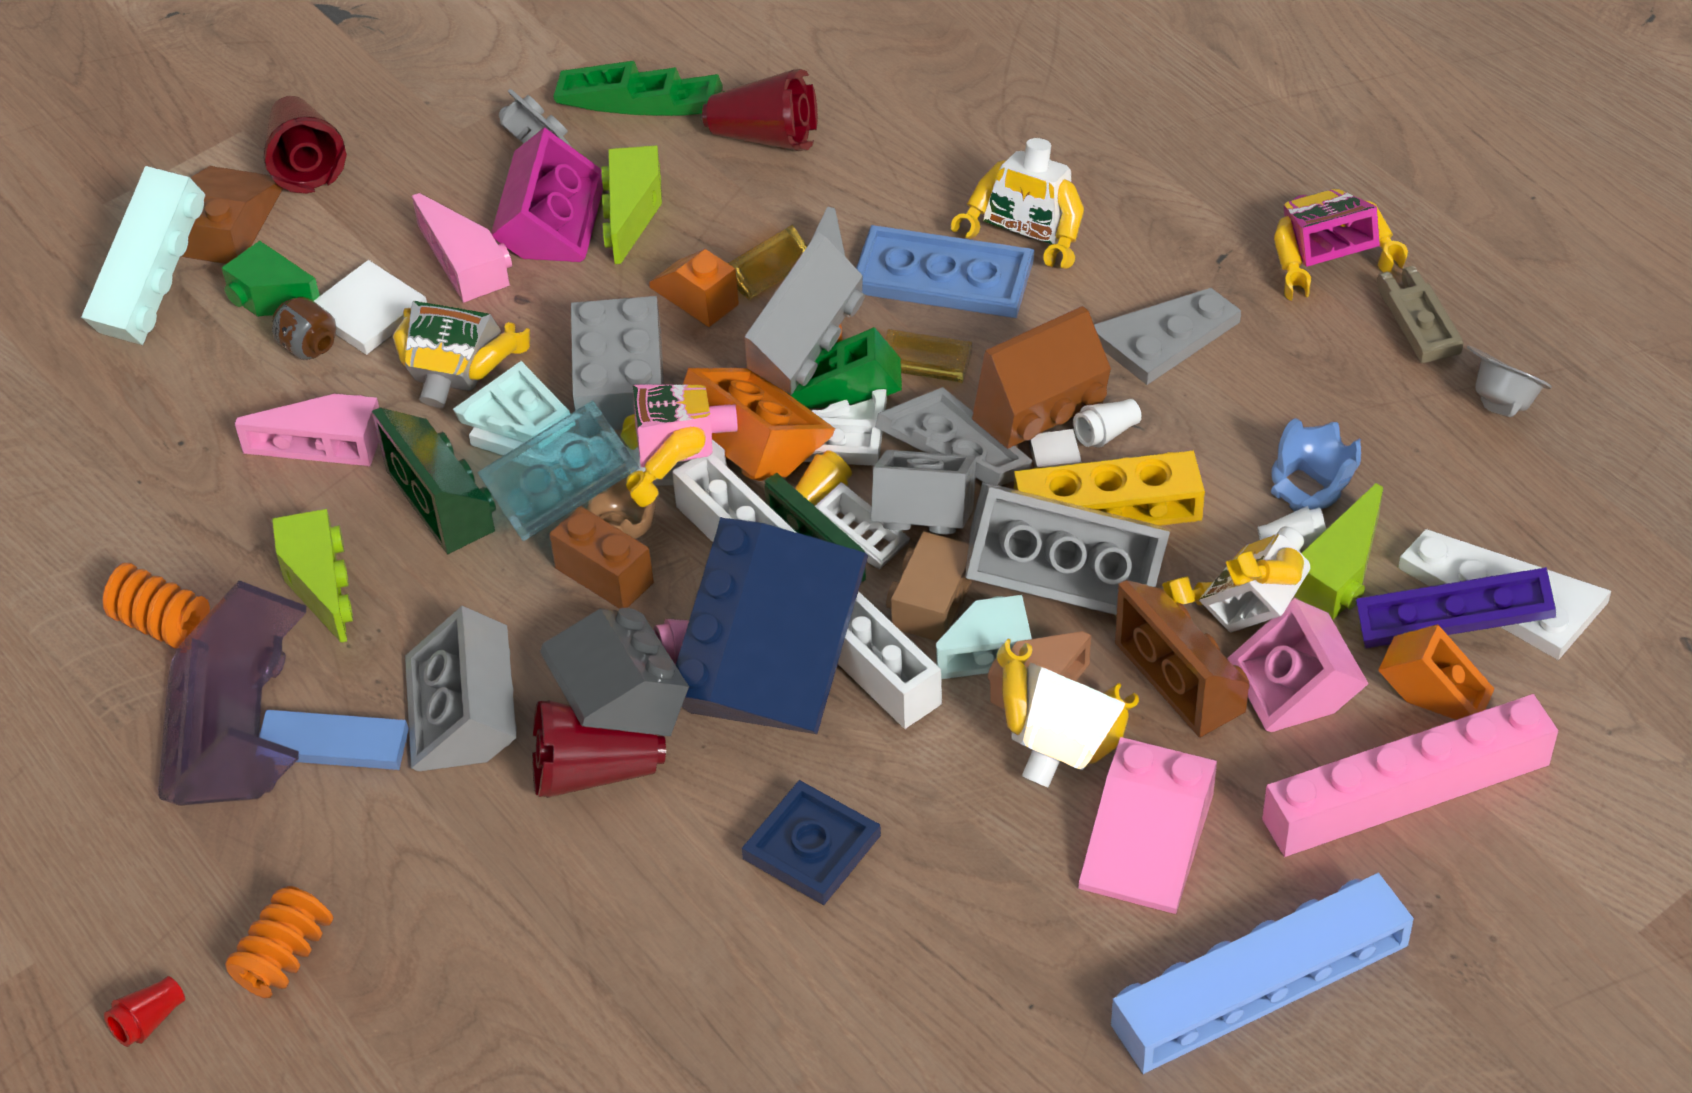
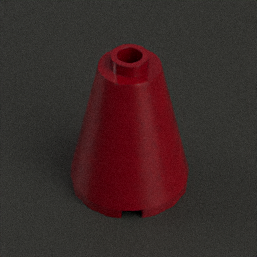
(766, 111)
(302, 147)
(585, 757)

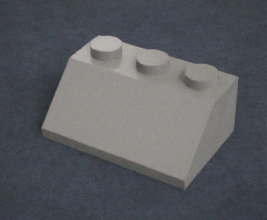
(804, 316)
(460, 693)

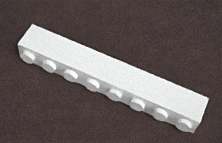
(873, 649)

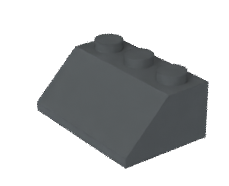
(617, 673)

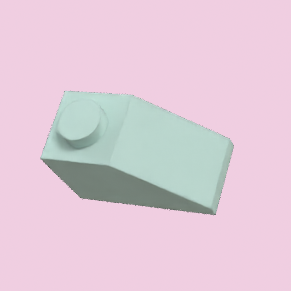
(978, 635)

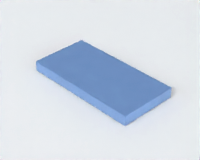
(944, 271)

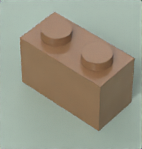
(930, 587)

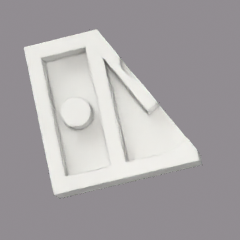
(855, 431)

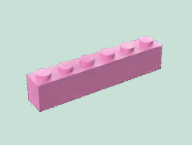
(1408, 775)

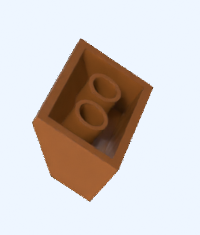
(1041, 378)
(1178, 658)

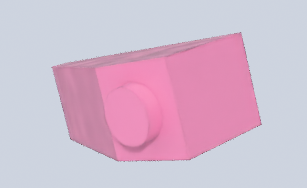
(463, 249)
(319, 429)

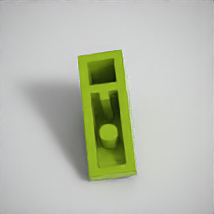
(1341, 557)

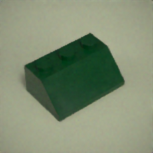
(434, 479)

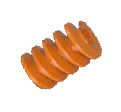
(153, 604)
(275, 939)

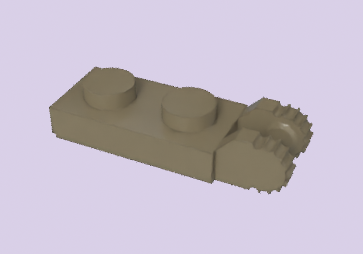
(1420, 316)

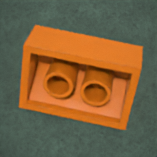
(772, 426)

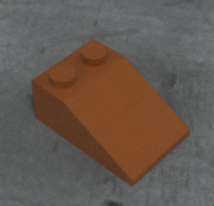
(232, 212)

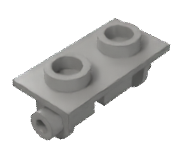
(526, 116)

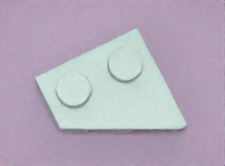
(513, 406)

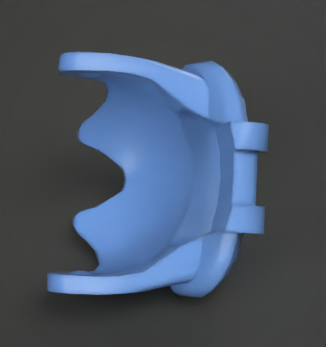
(1318, 454)

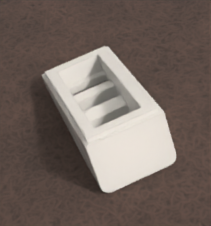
(856, 509)

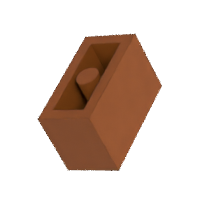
(601, 558)

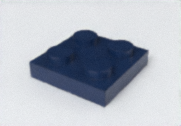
(811, 842)

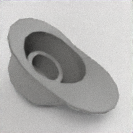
(1505, 388)

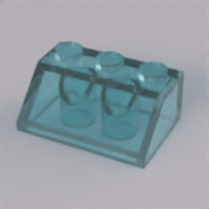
(557, 470)

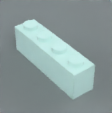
(144, 255)

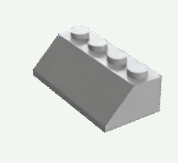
(1060, 548)

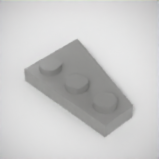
(1166, 333)
(945, 426)

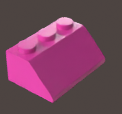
(548, 201)

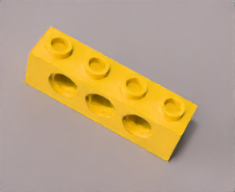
(1143, 488)

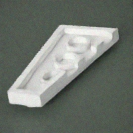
(1445, 560)

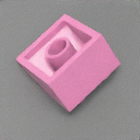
(1298, 668)

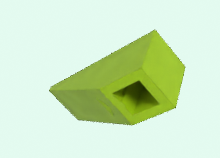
(633, 197)
(310, 567)

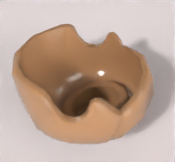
(622, 511)

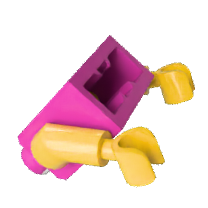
(1328, 228)

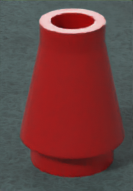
(141, 1012)

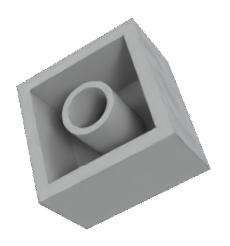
(923, 490)

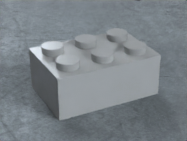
(612, 350)

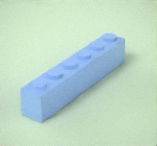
(1260, 971)

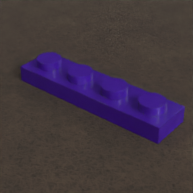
(1458, 606)

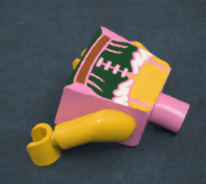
(669, 428)

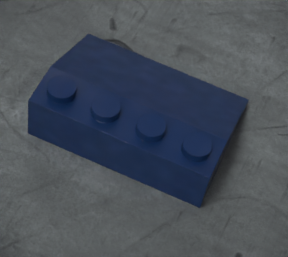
(768, 626)

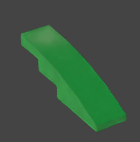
(627, 91)

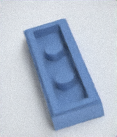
(338, 738)

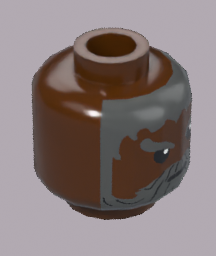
(303, 326)

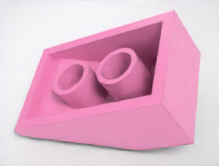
(1148, 825)

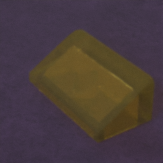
(768, 262)

